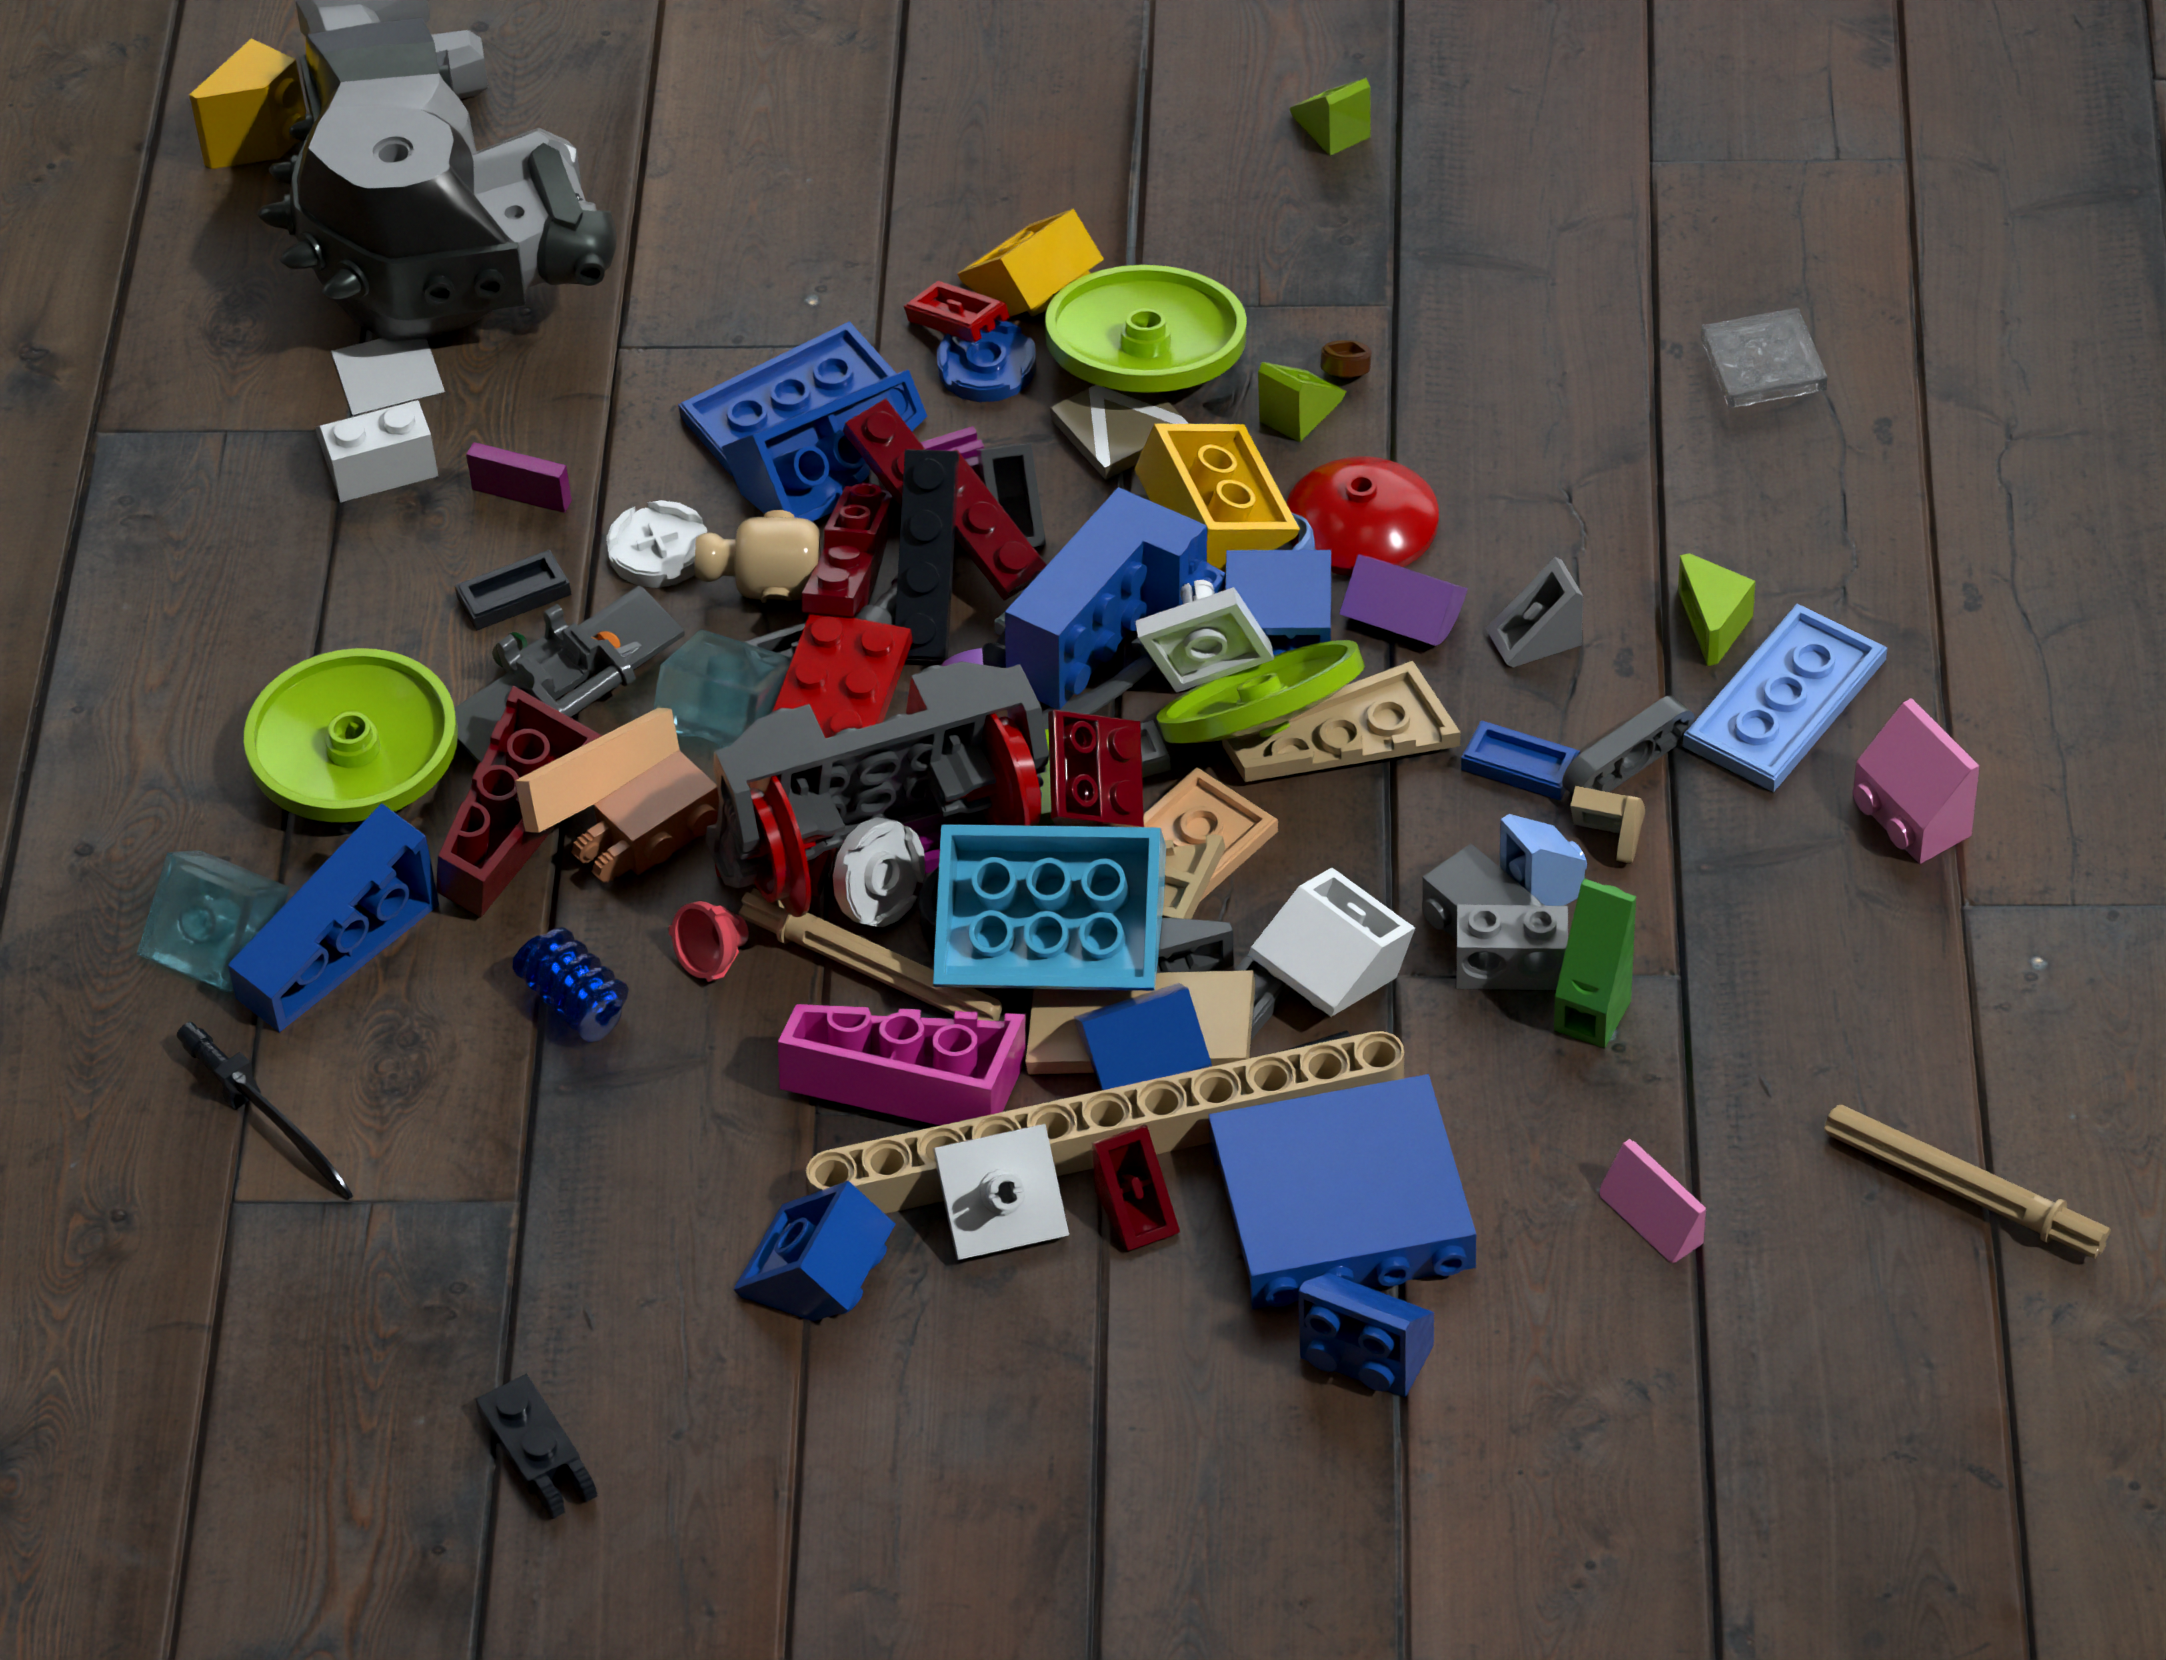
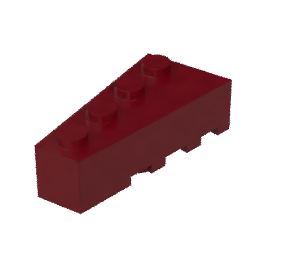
(488, 832)

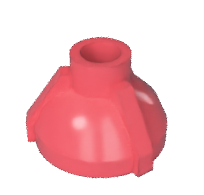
(707, 938)

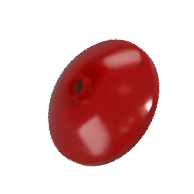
(1366, 510)

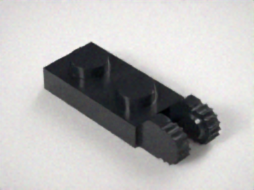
(534, 1442)

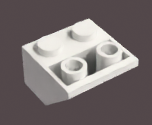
(1333, 943)

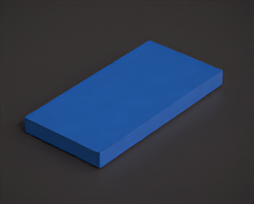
(784, 388)

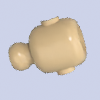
(768, 557)

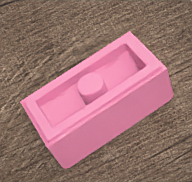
(1654, 1203)

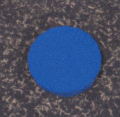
(991, 367)

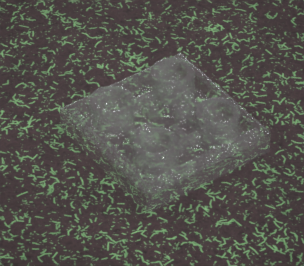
(1763, 357)

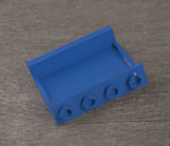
(1343, 1189)

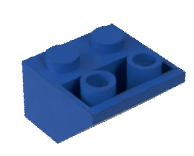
(1363, 1333)

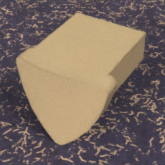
(1612, 814)

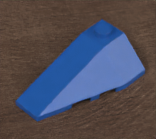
(808, 458)

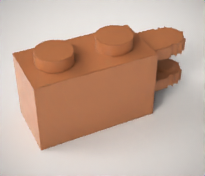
(649, 818)

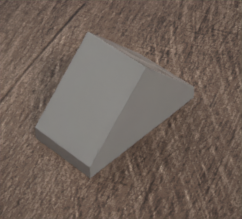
(1541, 618)

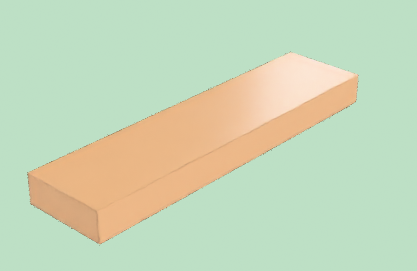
(595, 769)

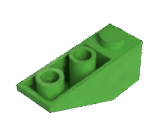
(1596, 965)

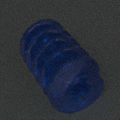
(572, 982)

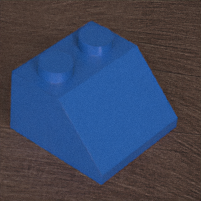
(817, 1253)

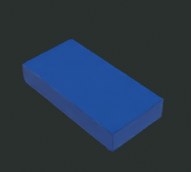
(1518, 759)

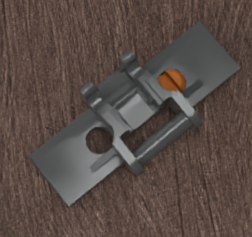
(602, 646)

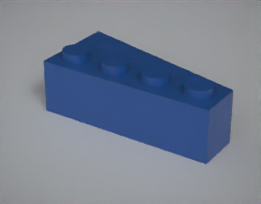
(337, 920)

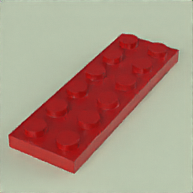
(848, 678)

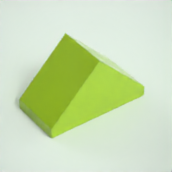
(1337, 116)
(1294, 399)
(1716, 604)

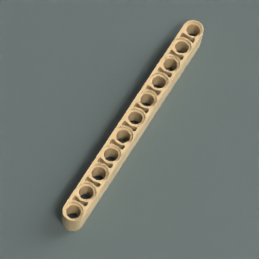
(903, 1171)

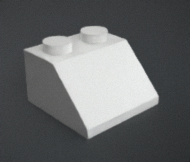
(378, 450)

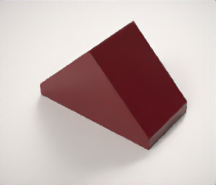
(1133, 1188)

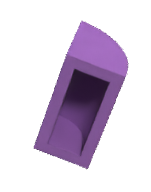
(1402, 600)

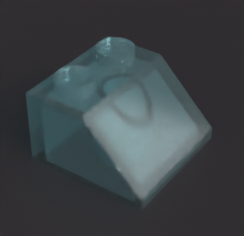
(719, 686)
(206, 915)

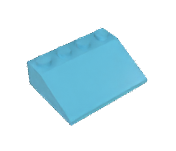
(1049, 907)

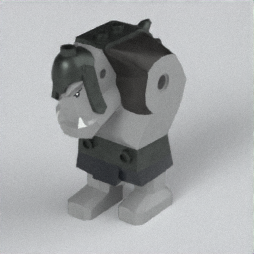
(396, 199)

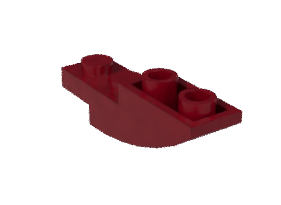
(851, 552)

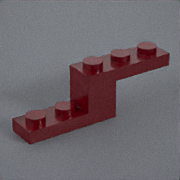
(980, 523)

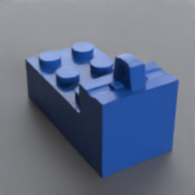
(1092, 592)

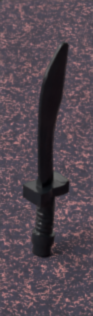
(240, 1087)

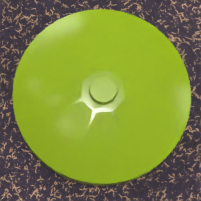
(1145, 328)
(1263, 695)
(350, 734)

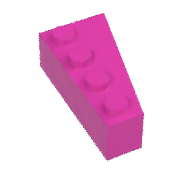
(903, 1062)

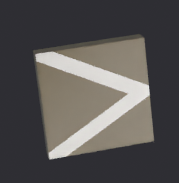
(1112, 425)

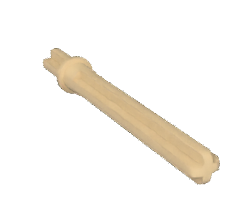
(865, 957)
(2009, 1200)

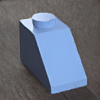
(1541, 860)

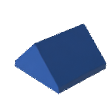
(1144, 1038)

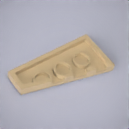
(1361, 723)

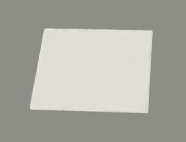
(386, 373)

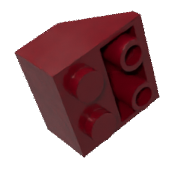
(1095, 770)

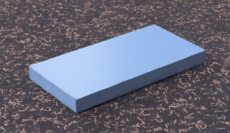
(1785, 697)

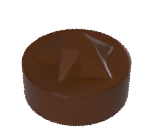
(1345, 358)

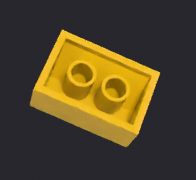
(1219, 481)

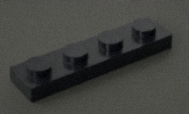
(927, 550)

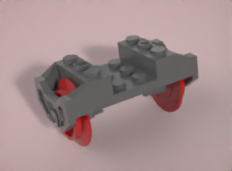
(934, 759)

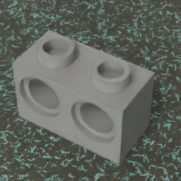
(1510, 946)

